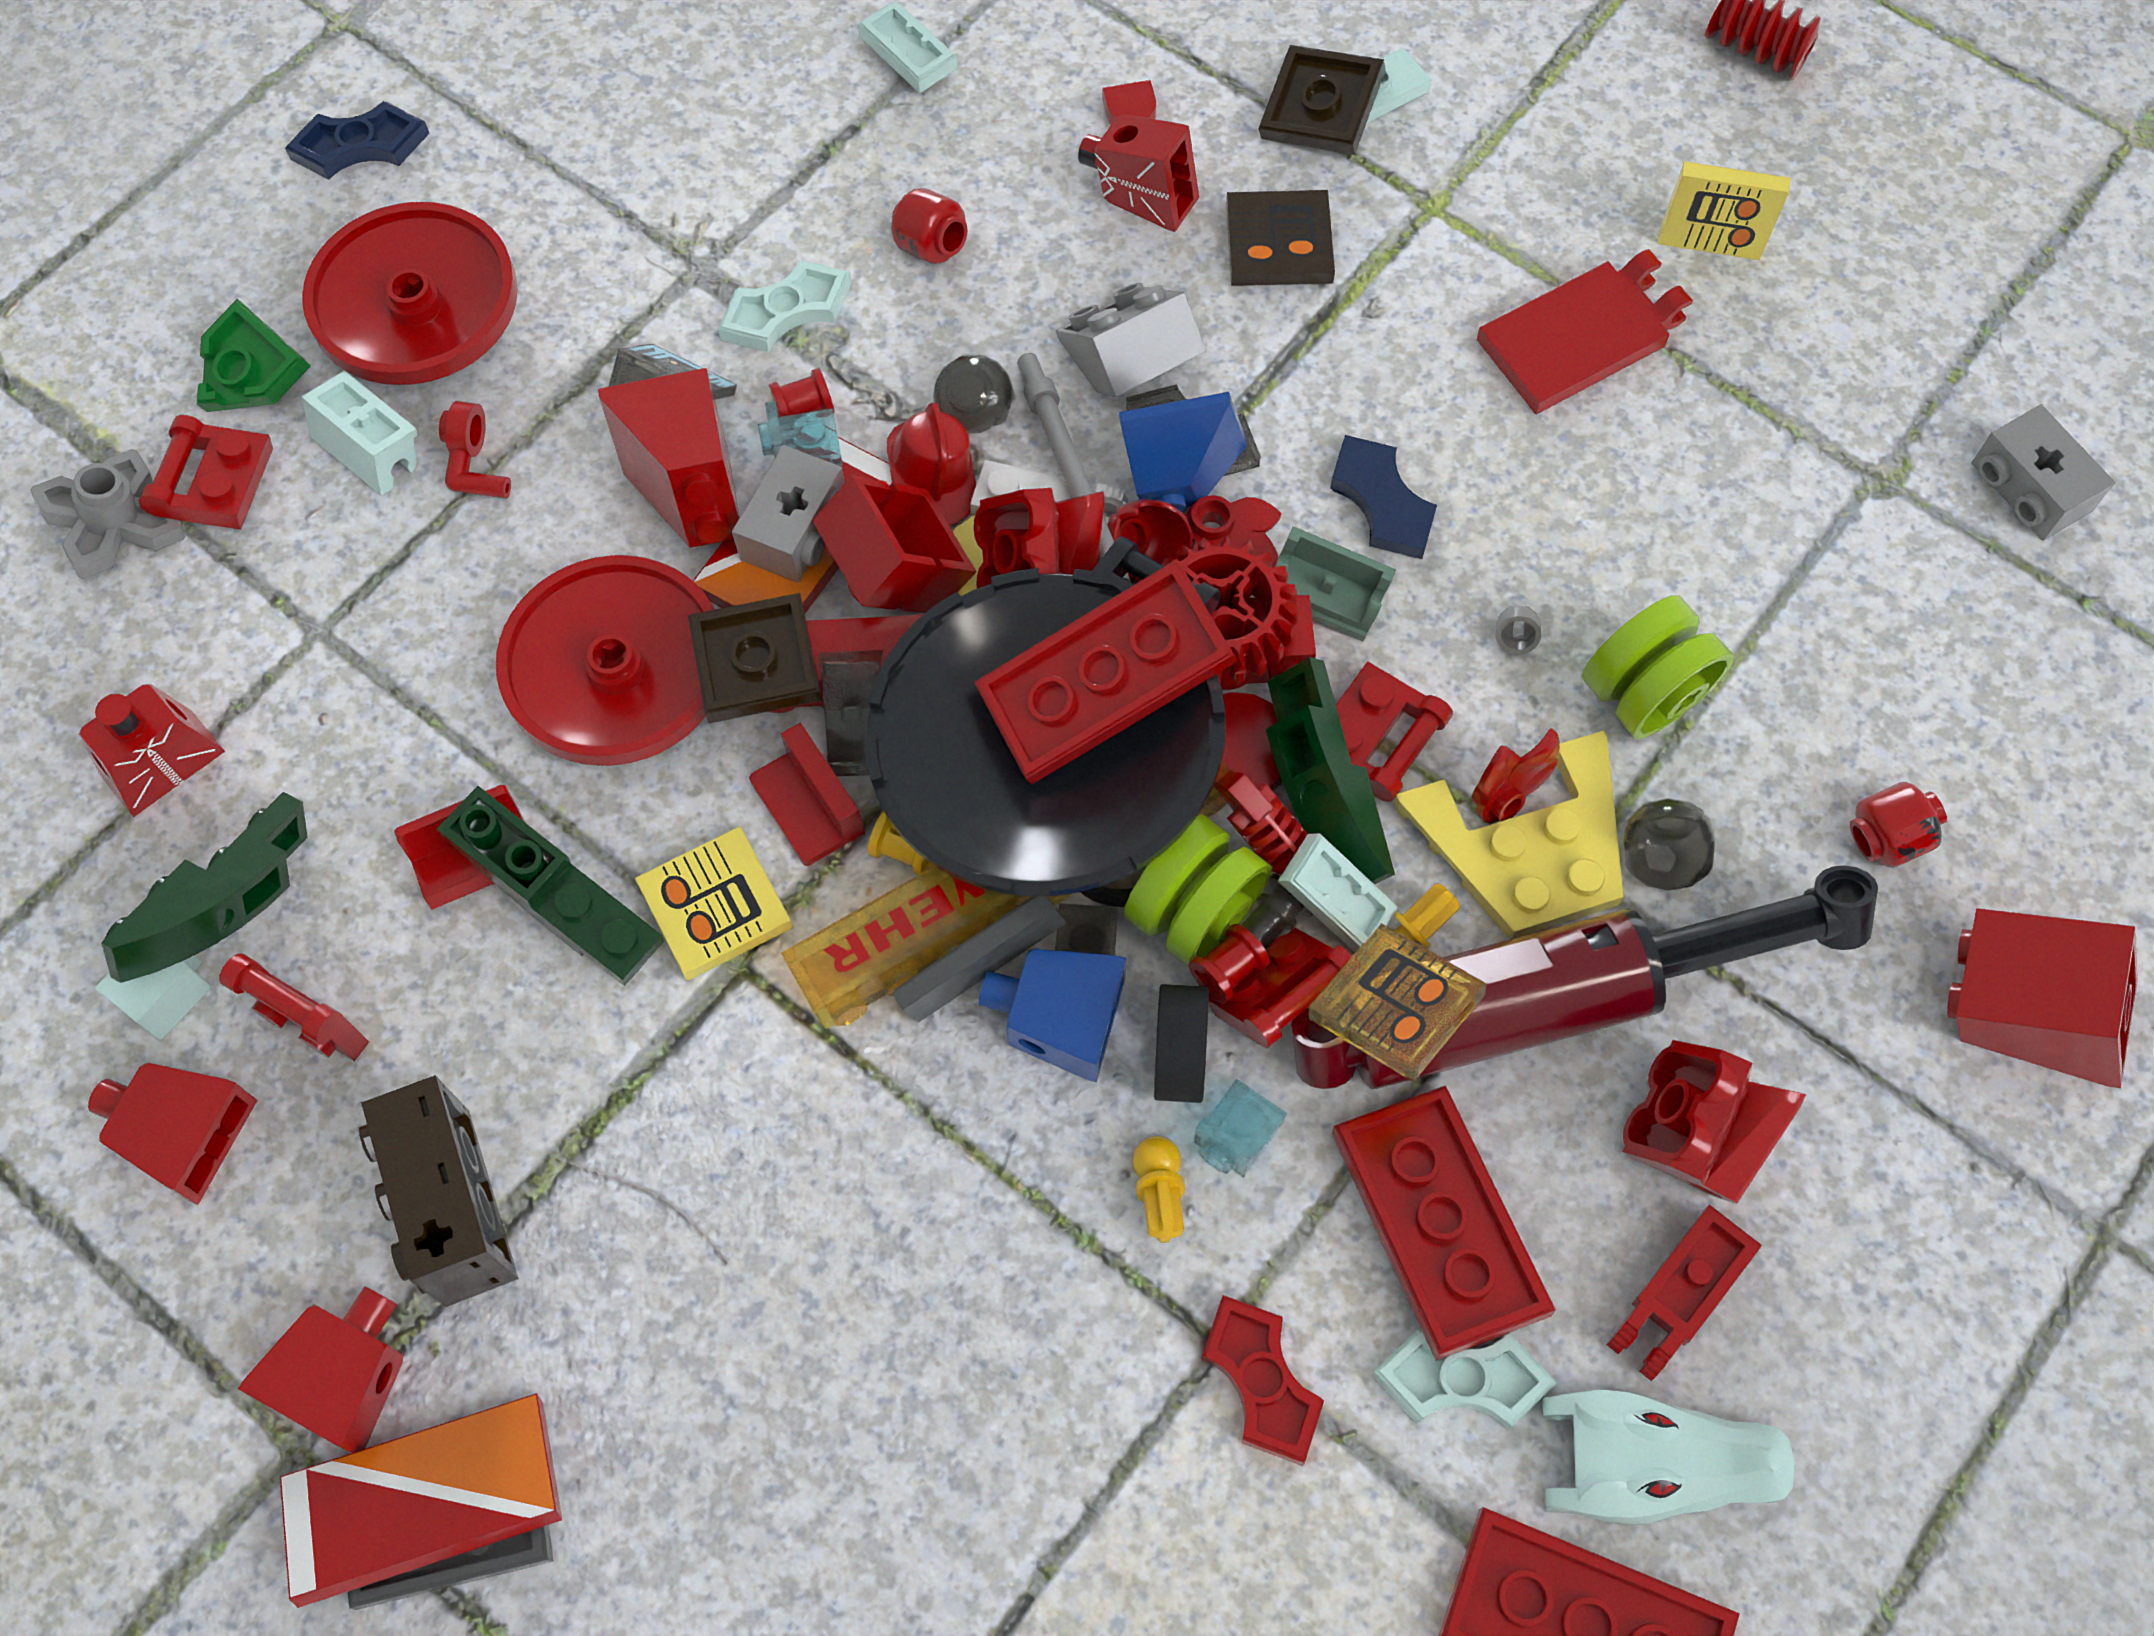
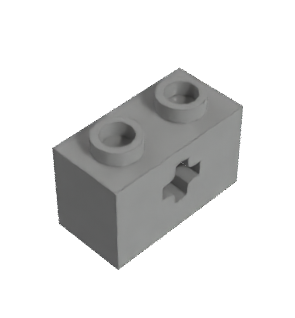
(2042, 472)
(778, 523)

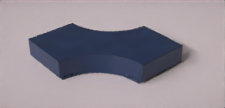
(335, 143)
(1395, 515)

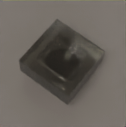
(1087, 929)

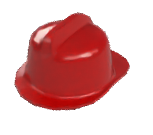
(934, 455)

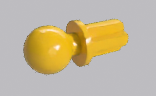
(1428, 914)
(1160, 1186)

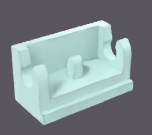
(360, 430)

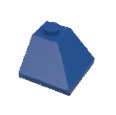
(1182, 447)

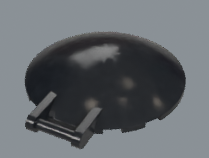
(956, 783)

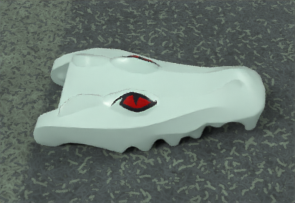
(1659, 1460)

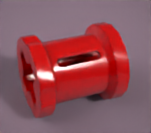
(802, 395)
(1229, 963)

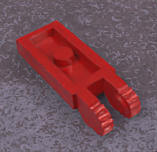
(1687, 1287)

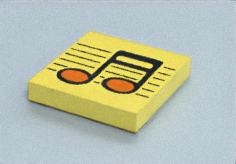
(1723, 210)
(714, 903)

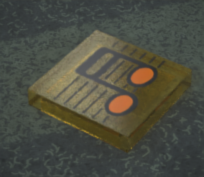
(1397, 1001)

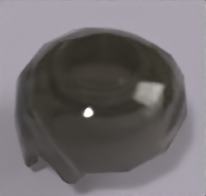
(974, 392)
(1669, 844)

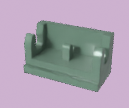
(1341, 583)

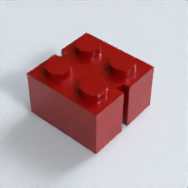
(892, 545)

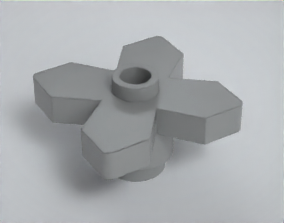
(103, 511)

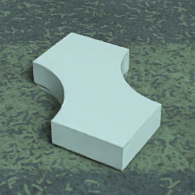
(764, 314)
(1492, 1379)

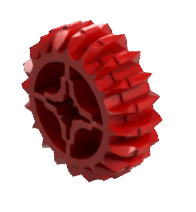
(1239, 577)

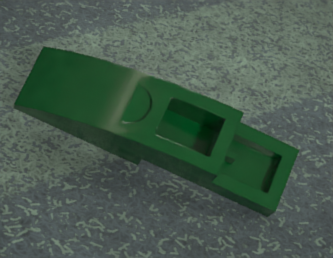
(1317, 770)
(550, 886)
(203, 906)

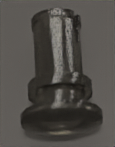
(1274, 913)

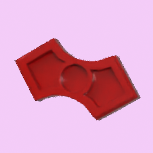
(1276, 1407)

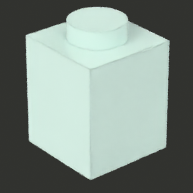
(158, 998)

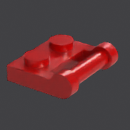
(223, 481)
(1369, 713)
(1283, 990)
(277, 1002)

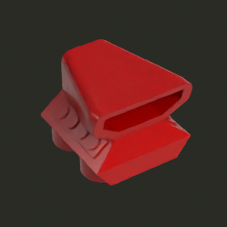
(1034, 531)
(1708, 1120)

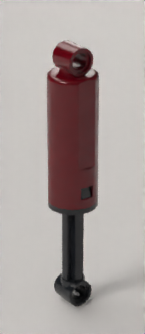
(1599, 976)

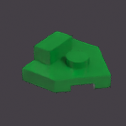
(245, 362)

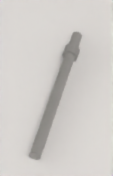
(1044, 402)

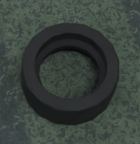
(1181, 1043)

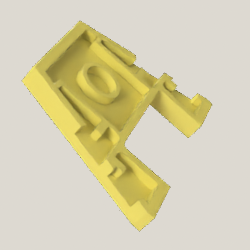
(1538, 864)

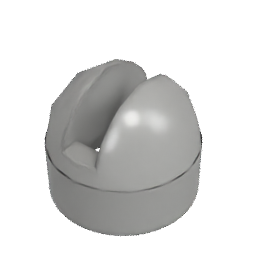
(1518, 643)

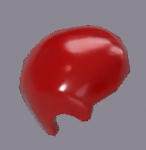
(1153, 526)

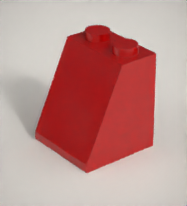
(675, 452)
(2048, 991)

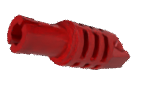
(1261, 820)

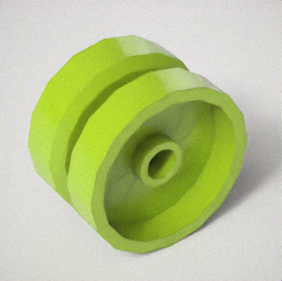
(1657, 666)
(1197, 890)

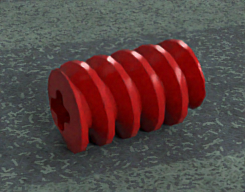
(1766, 30)

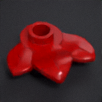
(1239, 520)
(1512, 778)

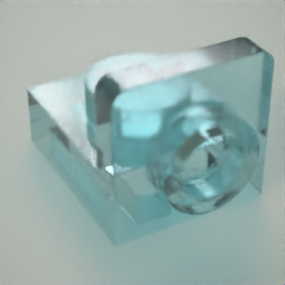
(806, 432)
(1238, 1129)

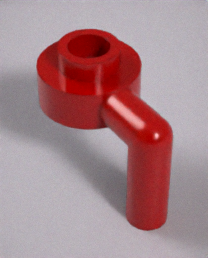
(464, 435)

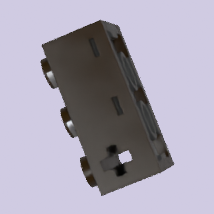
(436, 1192)

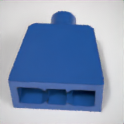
(1060, 1007)

